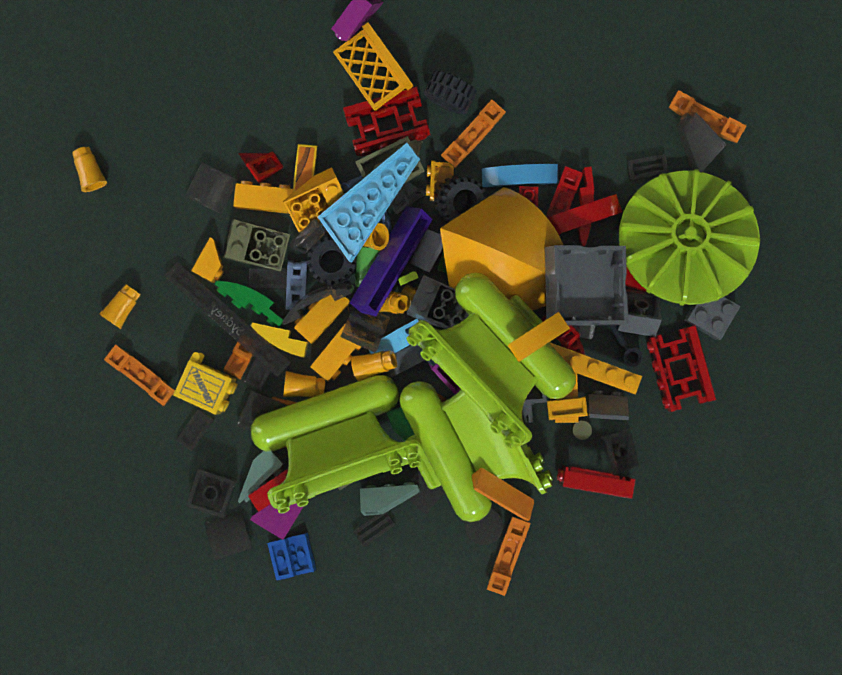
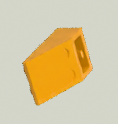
(313, 198)

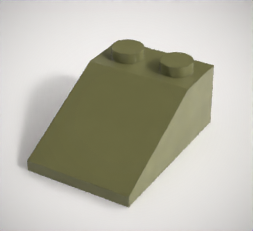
(372, 161)

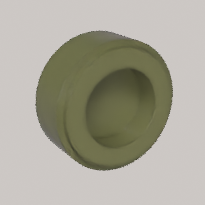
(582, 430)

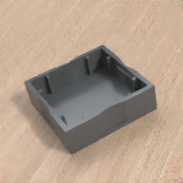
(586, 284)

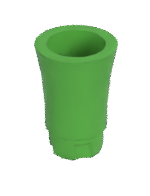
(363, 263)

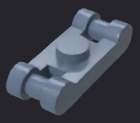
(295, 283)

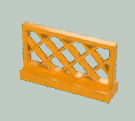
(388, 62)

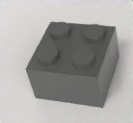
(713, 317)

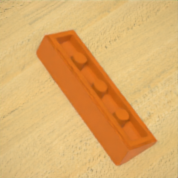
(503, 493)

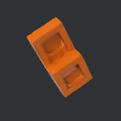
(238, 361)

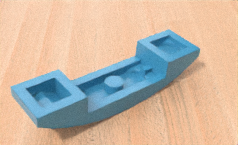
(520, 175)

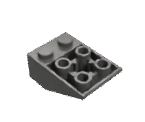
(436, 304)

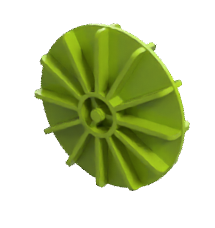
(689, 237)

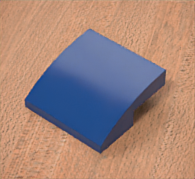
(291, 556)

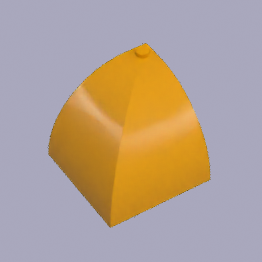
(504, 242)

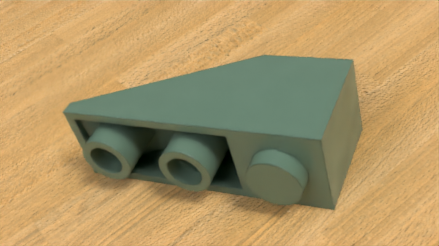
(261, 469)
(379, 500)

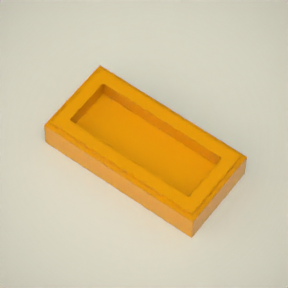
(567, 408)

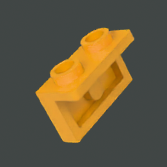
(438, 173)

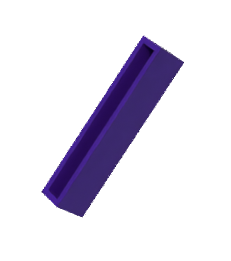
(391, 261)

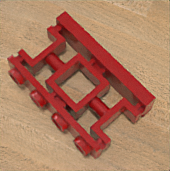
(355, 112)
(697, 364)

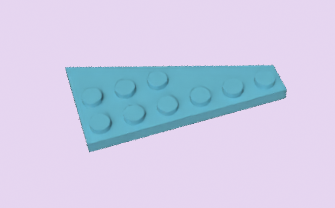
(362, 207)

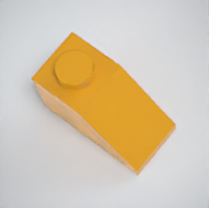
(209, 262)

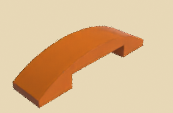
(726, 128)
(473, 134)
(140, 374)
(508, 555)

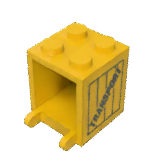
(205, 386)

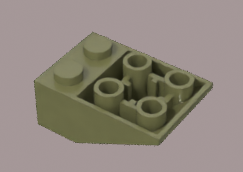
(256, 245)

